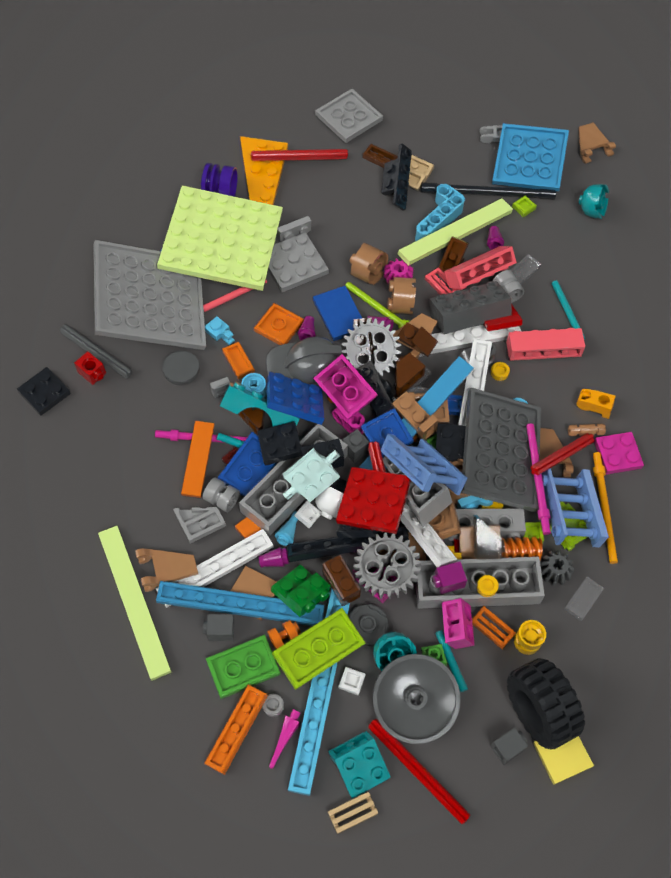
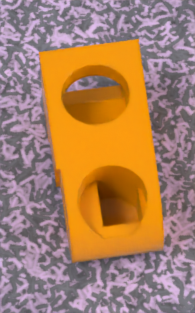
(596, 401)

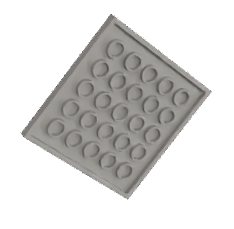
(145, 302)

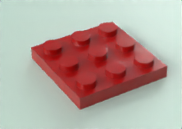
(373, 500)

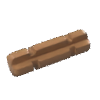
(583, 429)

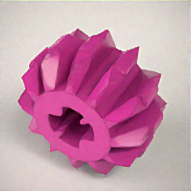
(397, 269)

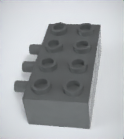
(470, 307)

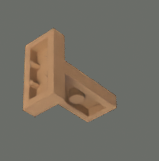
(416, 416)

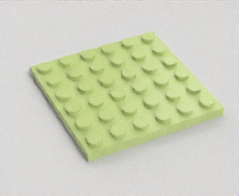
(220, 238)

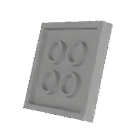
(349, 115)
(296, 262)

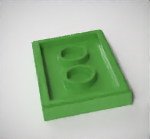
(243, 665)

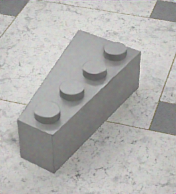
(423, 504)

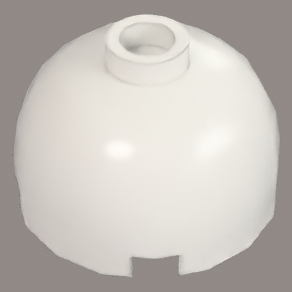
(329, 502)

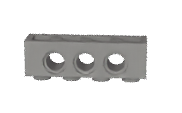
(511, 517)

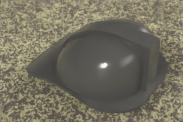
(303, 358)

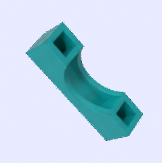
(238, 399)

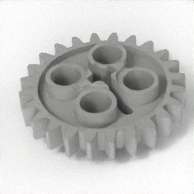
(389, 345)
(404, 572)

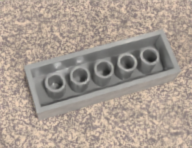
(266, 503)
(517, 578)

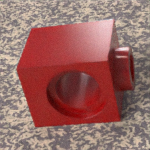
(88, 362)

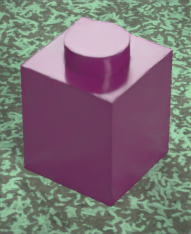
(450, 577)

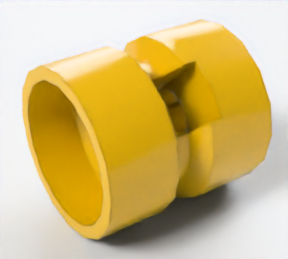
(531, 632)

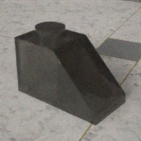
(486, 541)

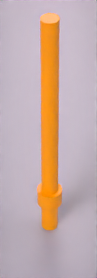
(599, 473)

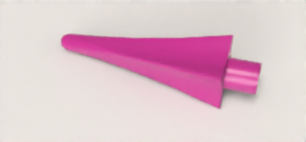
(289, 727)

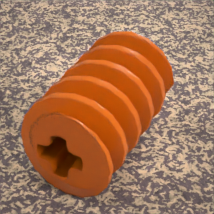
(523, 548)

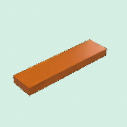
(198, 459)
(236, 729)

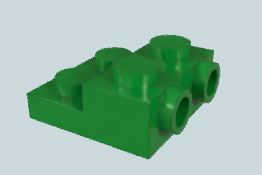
(301, 590)

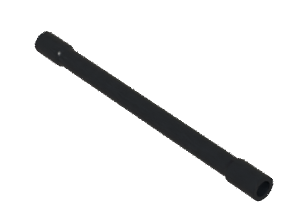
(498, 191)

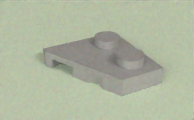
(199, 522)

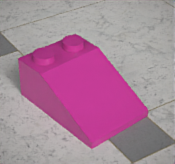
(345, 386)

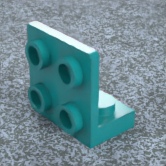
(360, 764)

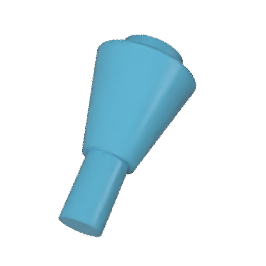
(286, 533)

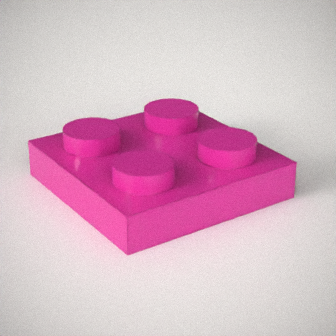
(619, 453)

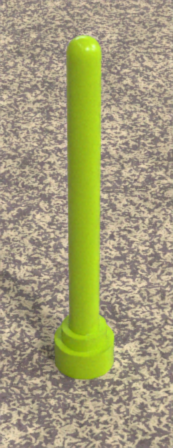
(375, 304)

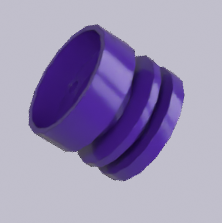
(219, 181)

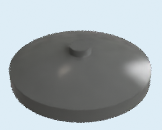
(416, 698)

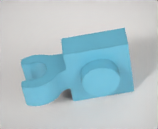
(219, 329)
(472, 502)

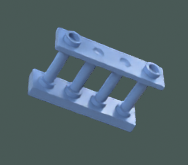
(423, 464)
(588, 500)

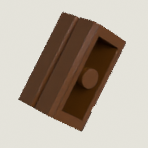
(341, 580)

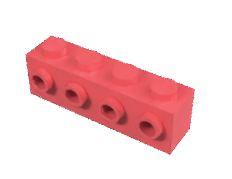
(480, 267)
(545, 344)

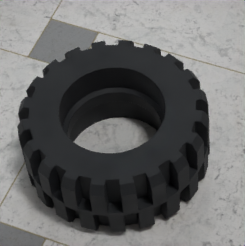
(545, 703)

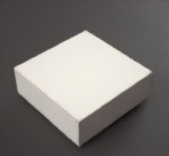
(308, 514)
(352, 681)

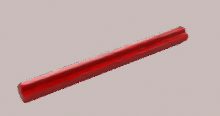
(321, 154)
(419, 772)

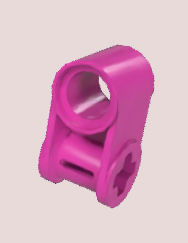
(351, 424)

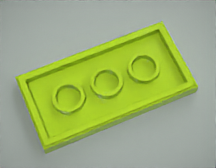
(318, 648)

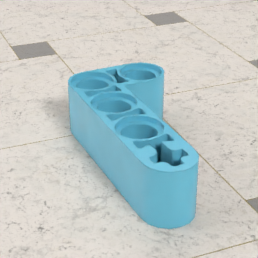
(450, 206)

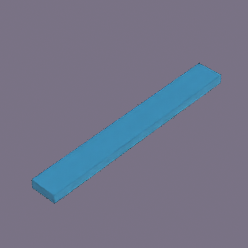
(437, 394)
(233, 603)

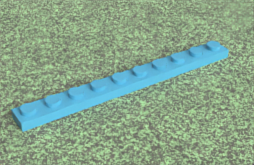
(314, 721)

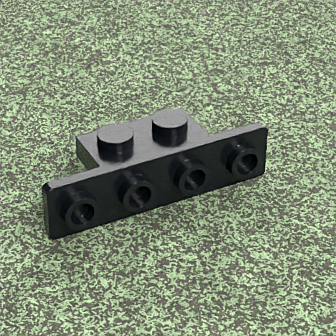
(397, 177)
(383, 388)

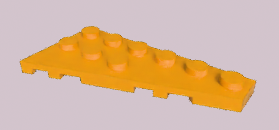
(262, 176)

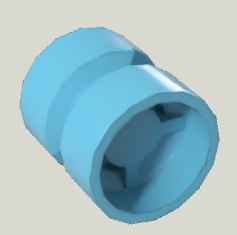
(255, 382)

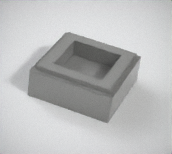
(219, 387)

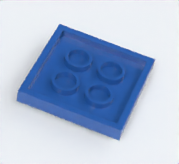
(295, 398)

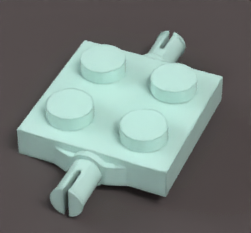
(311, 475)

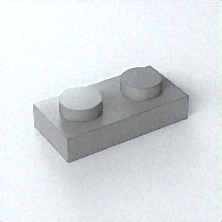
(294, 228)

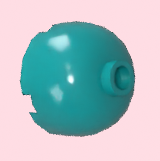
(594, 201)
(391, 647)

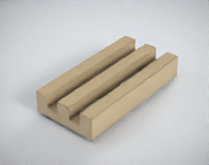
(370, 804)

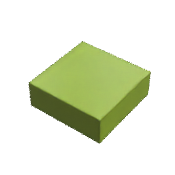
(524, 206)
(534, 529)

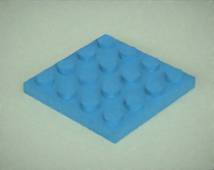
(530, 157)

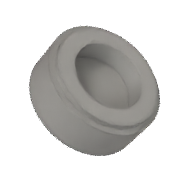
(273, 705)

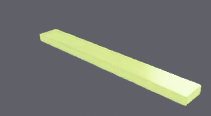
(458, 229)
(134, 603)

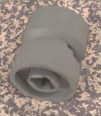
(510, 284)
(219, 493)

